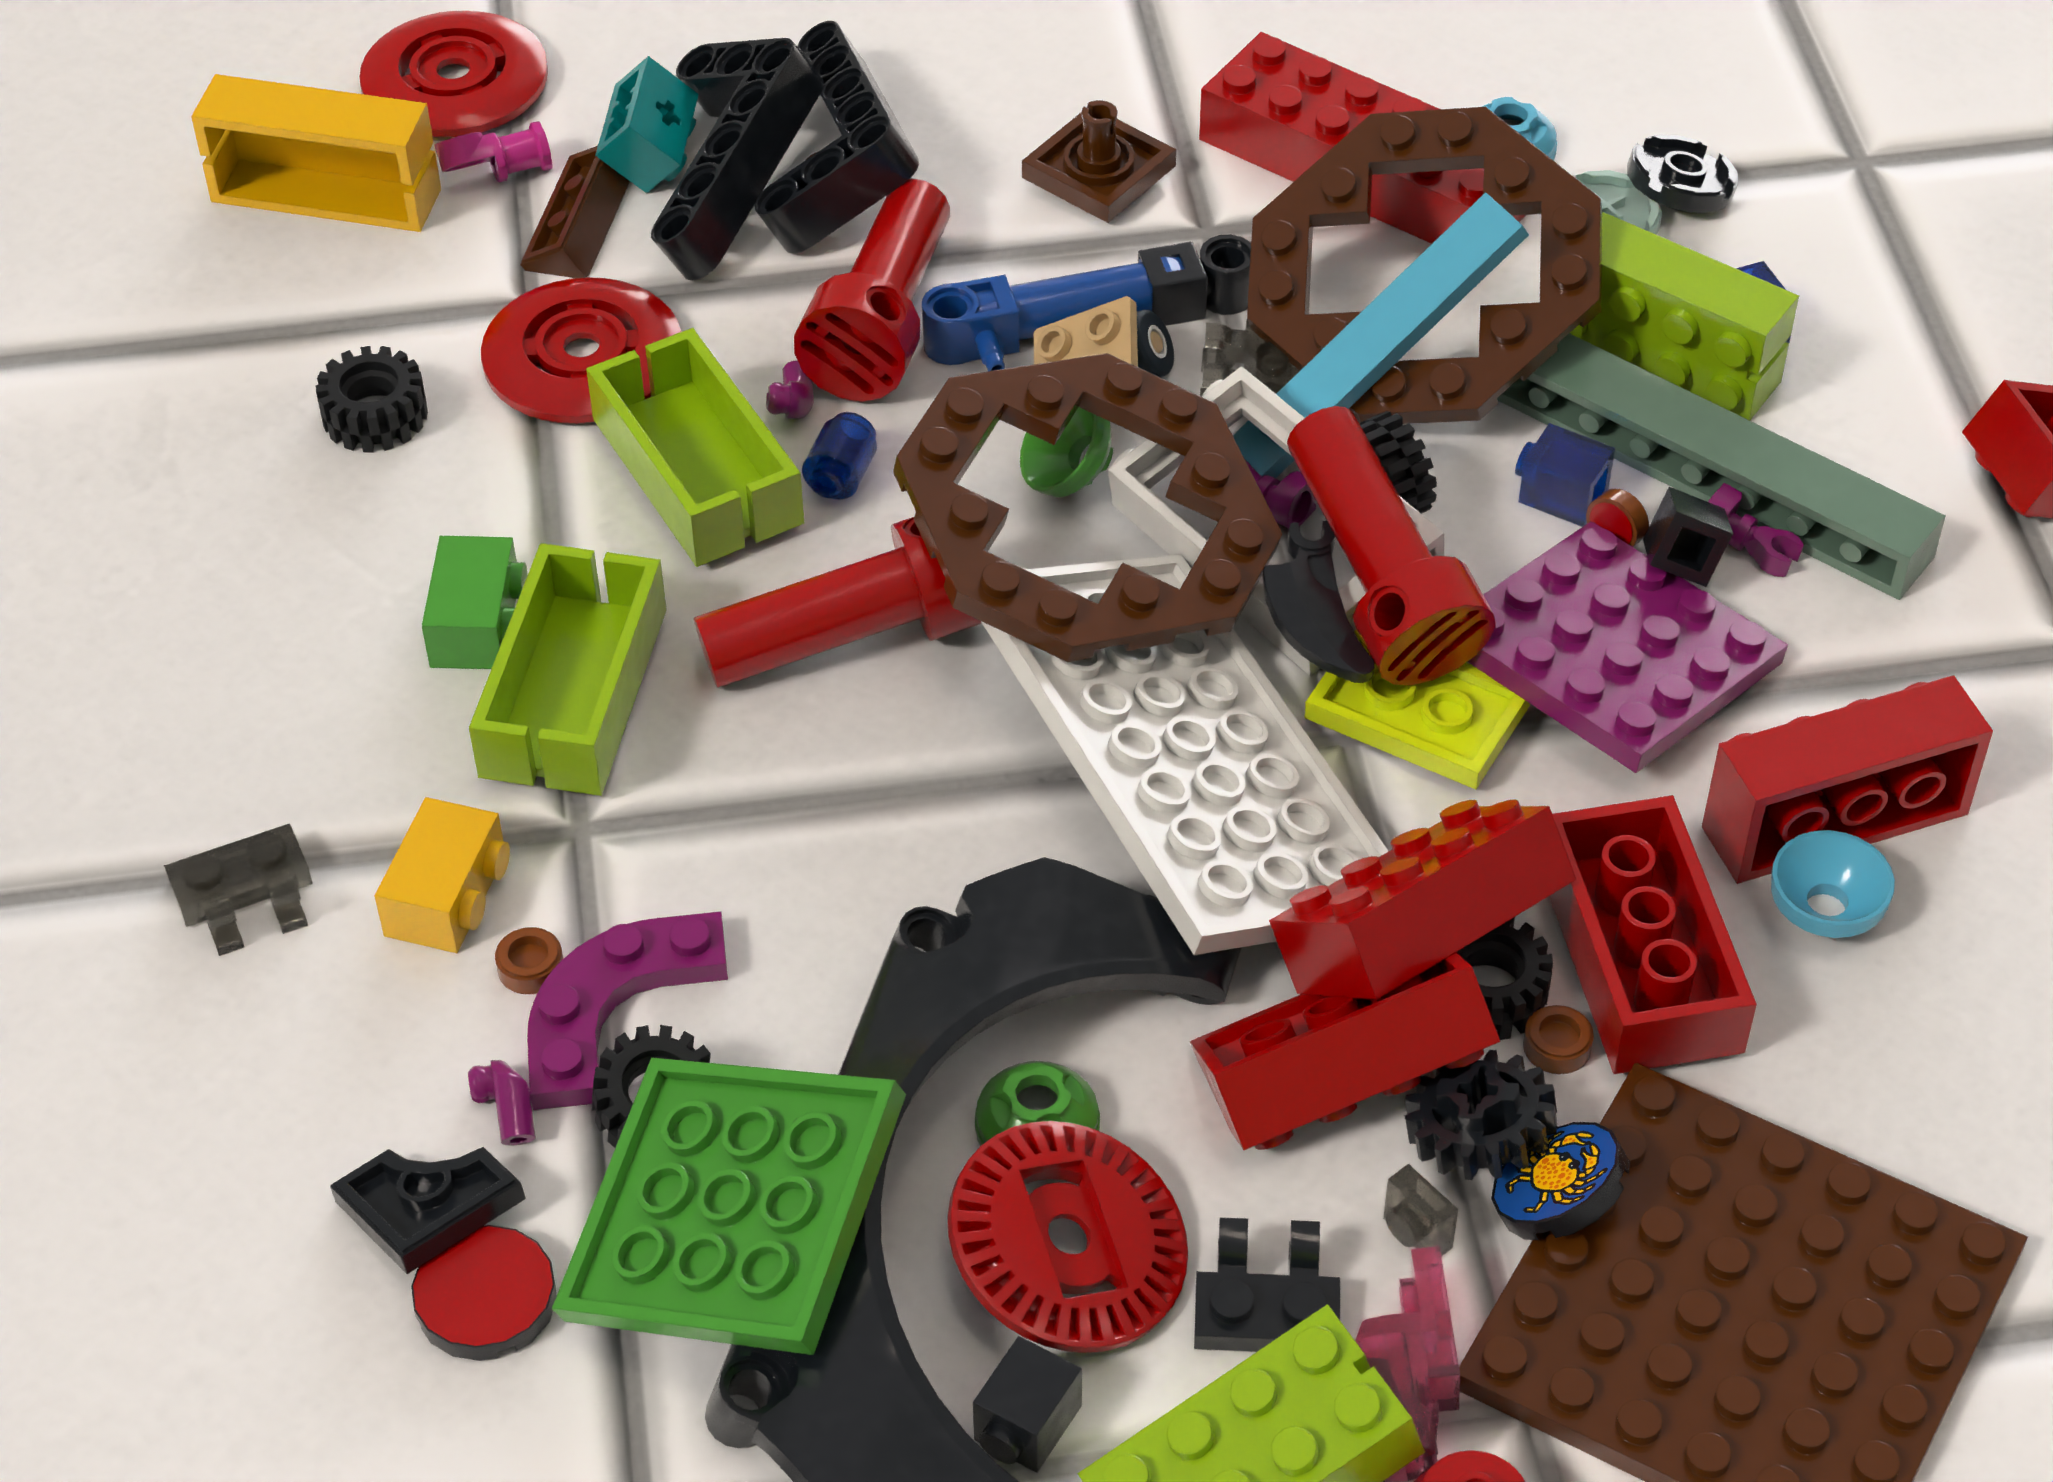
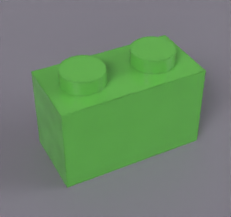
(471, 600)

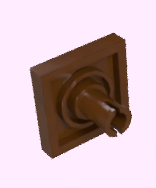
(1099, 162)

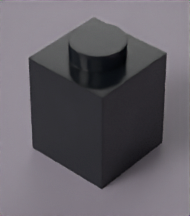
(1687, 537)
(1027, 1405)

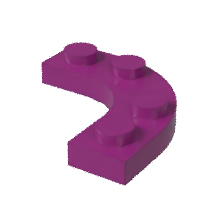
(599, 977)

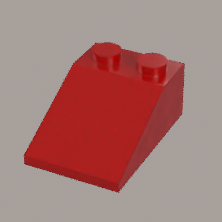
(2016, 444)

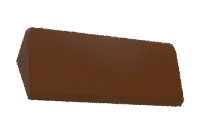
(576, 218)

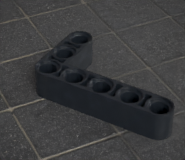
(761, 101)
(852, 170)

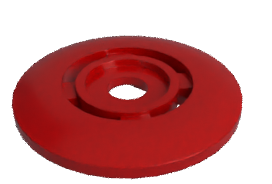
(460, 38)
(545, 320)
(1018, 1272)

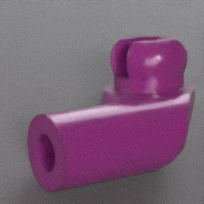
(793, 396)
(511, 1097)

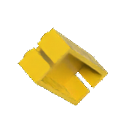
(317, 152)

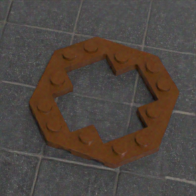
(1511, 336)
(1136, 606)

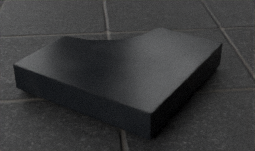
(425, 1206)

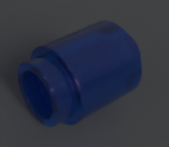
(840, 456)

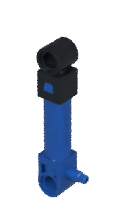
(990, 316)

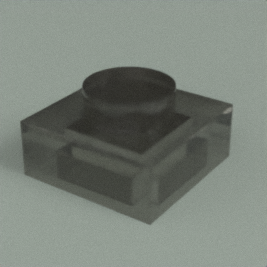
(1419, 1212)

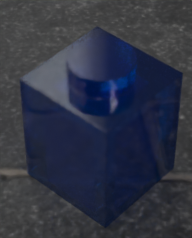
(1564, 473)

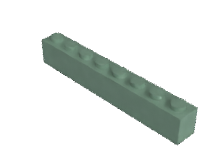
(1701, 445)

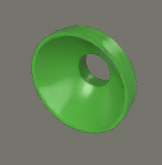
(1056, 467)
(1000, 1109)

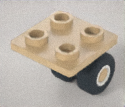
(1109, 329)

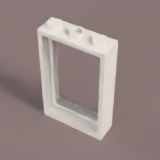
(1149, 463)

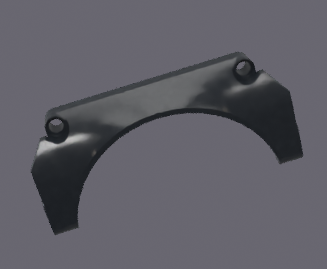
(1016, 943)

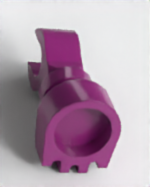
(1289, 499)
(1761, 542)

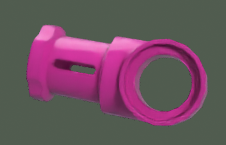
(505, 153)

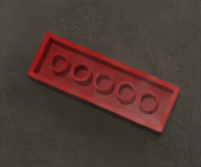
(1294, 107)

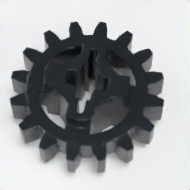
(1481, 1115)

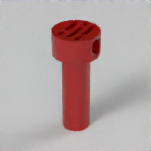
(864, 321)
(1418, 608)
(831, 611)

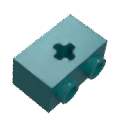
(648, 125)

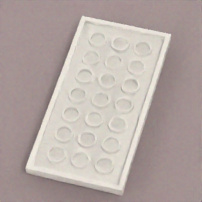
(1195, 768)

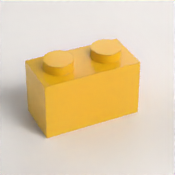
(442, 875)

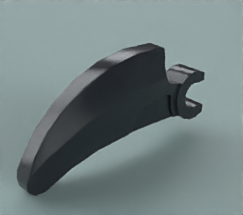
(1310, 609)

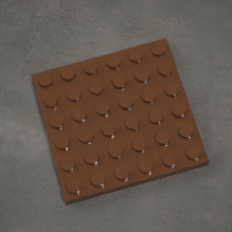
(1744, 1306)

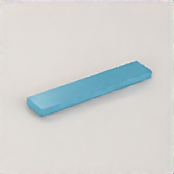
(1392, 323)

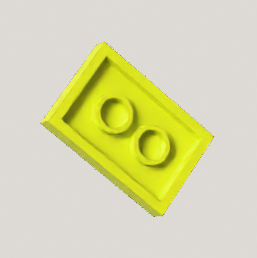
(1440, 724)

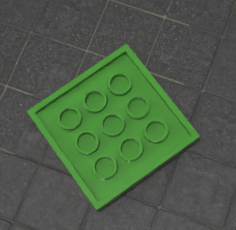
(731, 1204)

